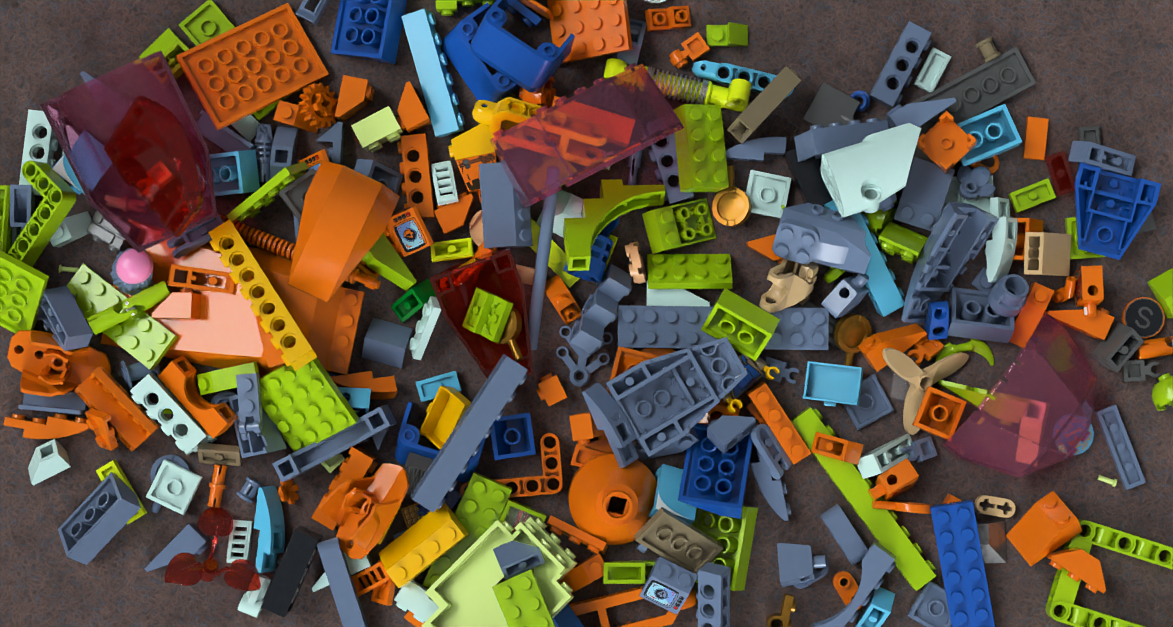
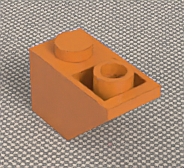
(454, 215)
(562, 299)

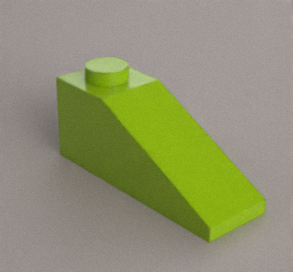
(387, 262)
(224, 378)

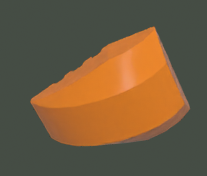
(337, 228)

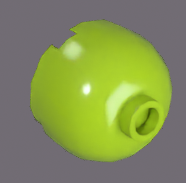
(879, 219)
(1163, 392)

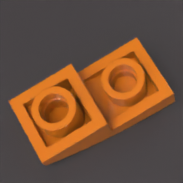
(668, 18)

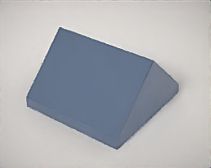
(386, 342)

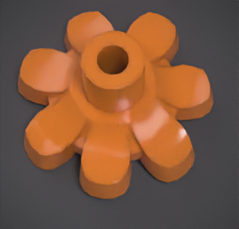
(287, 492)

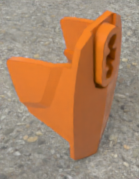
(57, 369)
(366, 508)

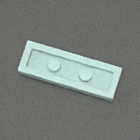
(424, 328)

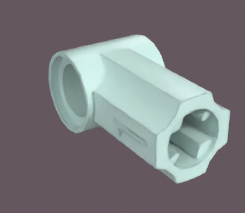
(252, 600)

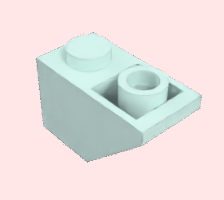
(48, 461)

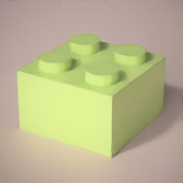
(377, 130)

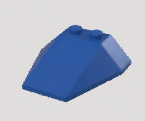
(1110, 209)

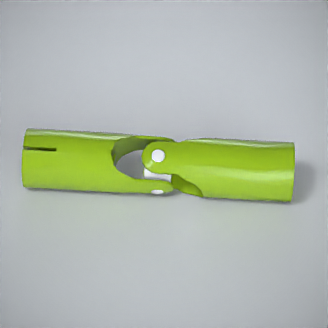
(133, 305)

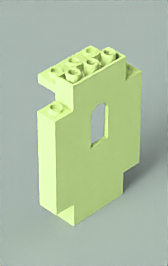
(466, 587)

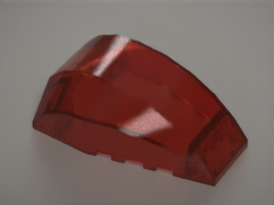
(159, 162)
(455, 289)

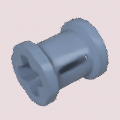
(255, 486)

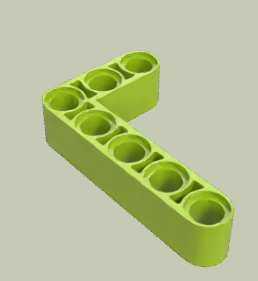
(48, 216)

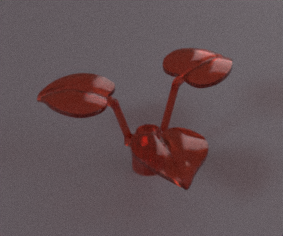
(187, 572)

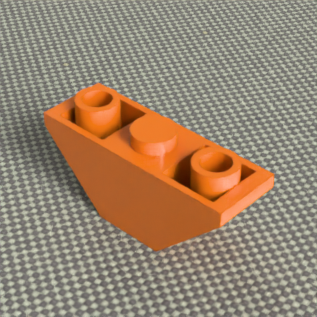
(1080, 566)

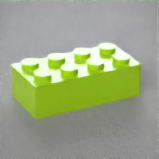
(701, 149)

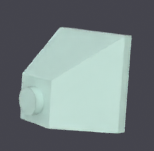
(566, 207)

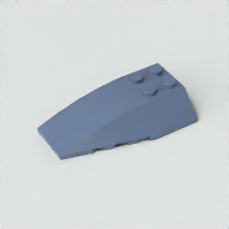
(950, 245)
(675, 391)

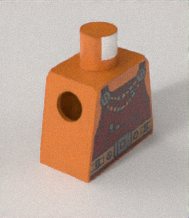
(1089, 289)

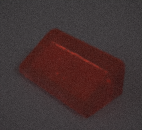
(1060, 173)

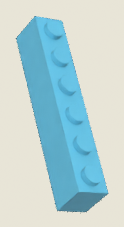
(432, 73)
(881, 284)

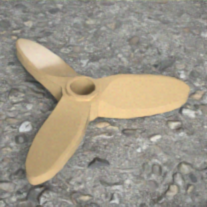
(920, 379)

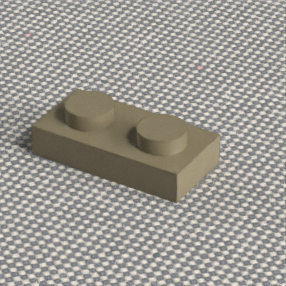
(219, 454)

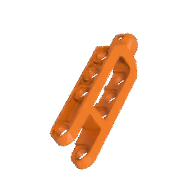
(601, 603)

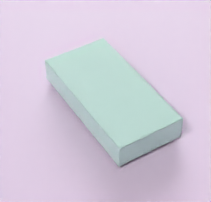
(932, 70)

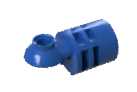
(599, 254)

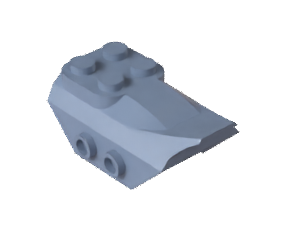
(821, 236)

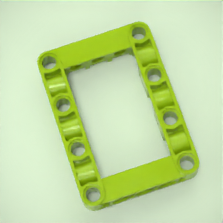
(1065, 588)

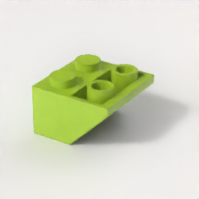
(170, 46)

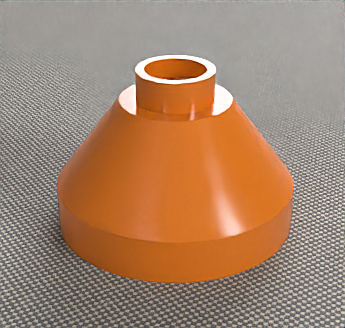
(596, 484)

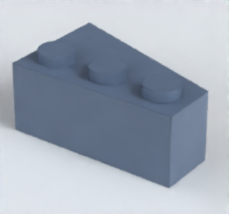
(64, 318)
(257, 443)

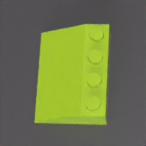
(736, 538)

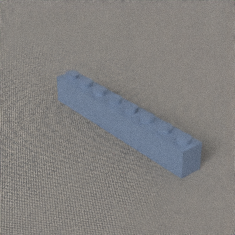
(468, 433)

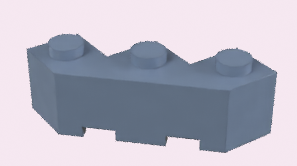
(601, 309)

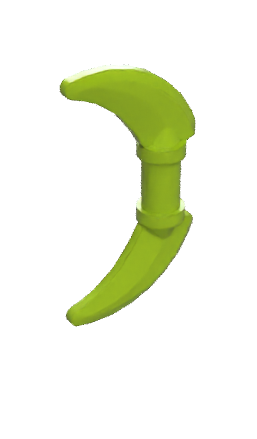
(973, 345)

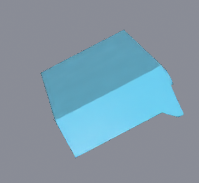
(833, 383)

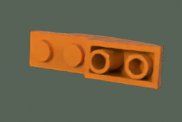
(56, 426)

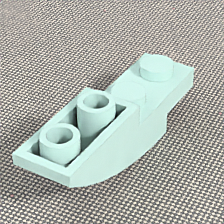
(1002, 248)

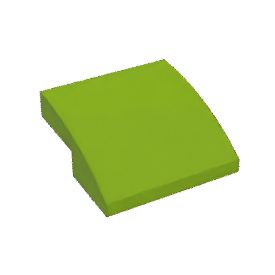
(487, 315)

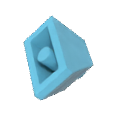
(876, 609)

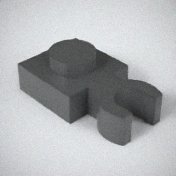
(1135, 370)

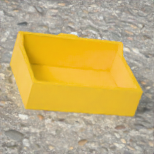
(443, 415)

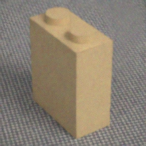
(1047, 254)

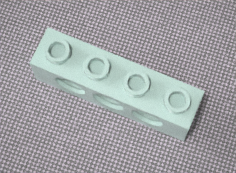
(35, 122)
(181, 415)

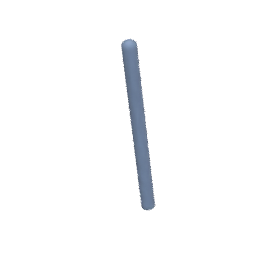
(541, 268)

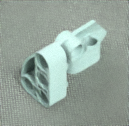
(870, 170)

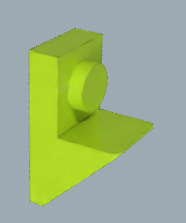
(727, 35)

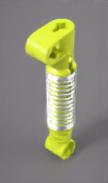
(705, 92)

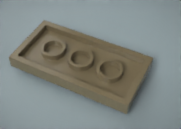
(678, 541)

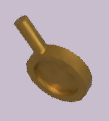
(731, 204)
(512, 332)
(850, 333)

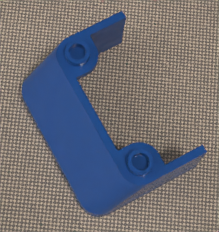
(512, 56)
(471, 68)
(408, 442)

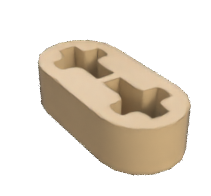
(995, 501)

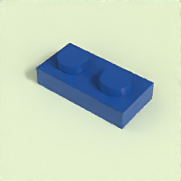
(528, 17)

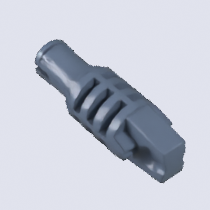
(263, 148)

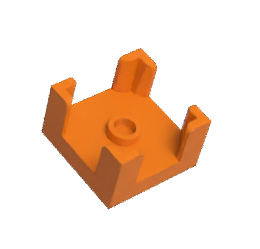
(946, 143)

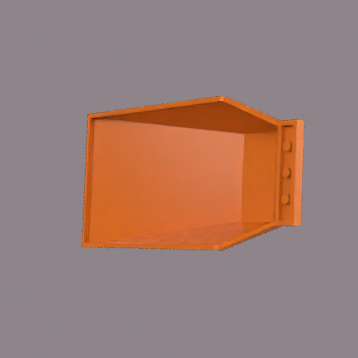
(228, 327)

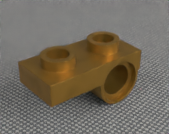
(787, 606)

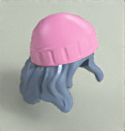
(132, 271)

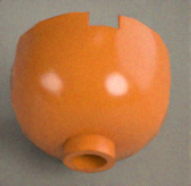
(542, 97)

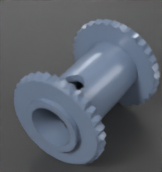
(136, 371)

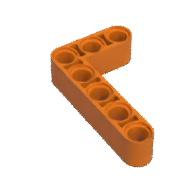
(542, 480)

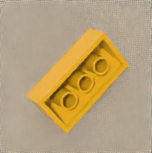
(422, 545)

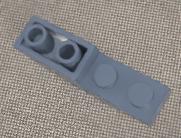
(612, 420)
(771, 489)

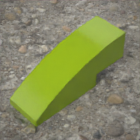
(627, 571)

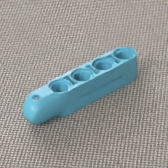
(712, 68)

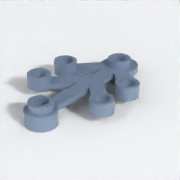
(581, 366)

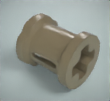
(988, 49)

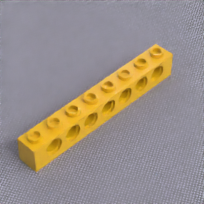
(301, 352)

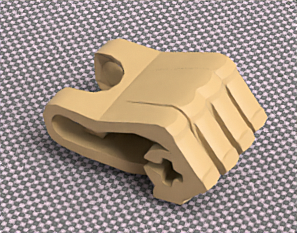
(790, 285)

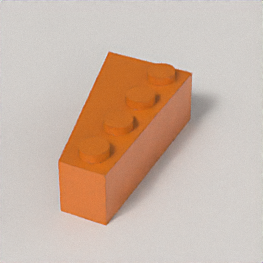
(355, 466)

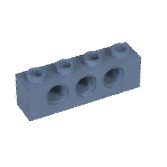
(911, 34)
(662, 174)
(713, 595)

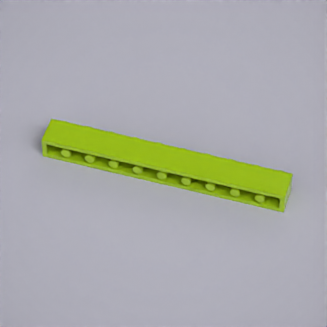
(855, 489)

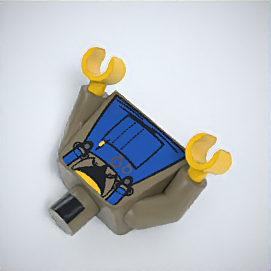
(754, 371)

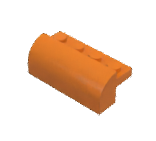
(128, 418)

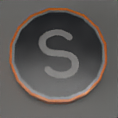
(1144, 316)

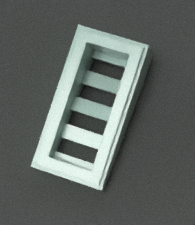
(440, 171)
(247, 542)

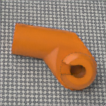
(1065, 292)

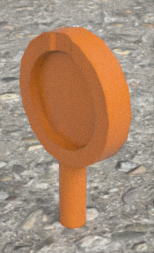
(902, 506)

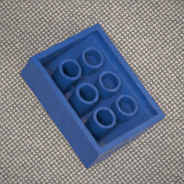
(369, 29)
(713, 478)

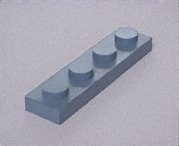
(1120, 447)

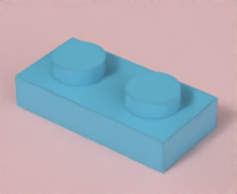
(429, 387)

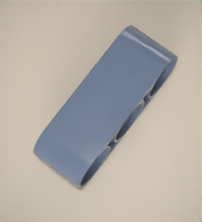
(844, 534)

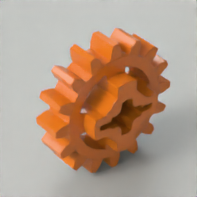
(318, 105)

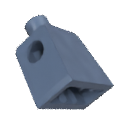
(846, 295)
(797, 563)

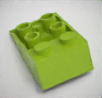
(679, 225)
(902, 242)

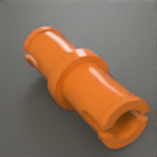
(217, 485)

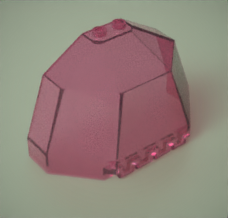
(1036, 413)

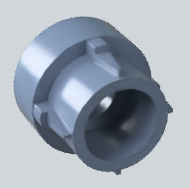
(1008, 295)

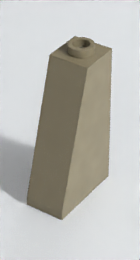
(764, 104)

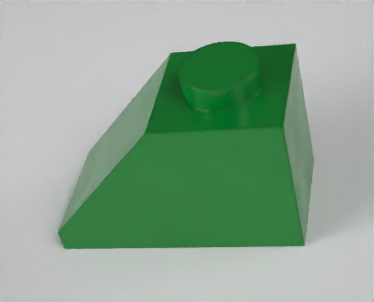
(413, 300)

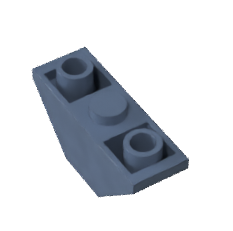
(283, 149)

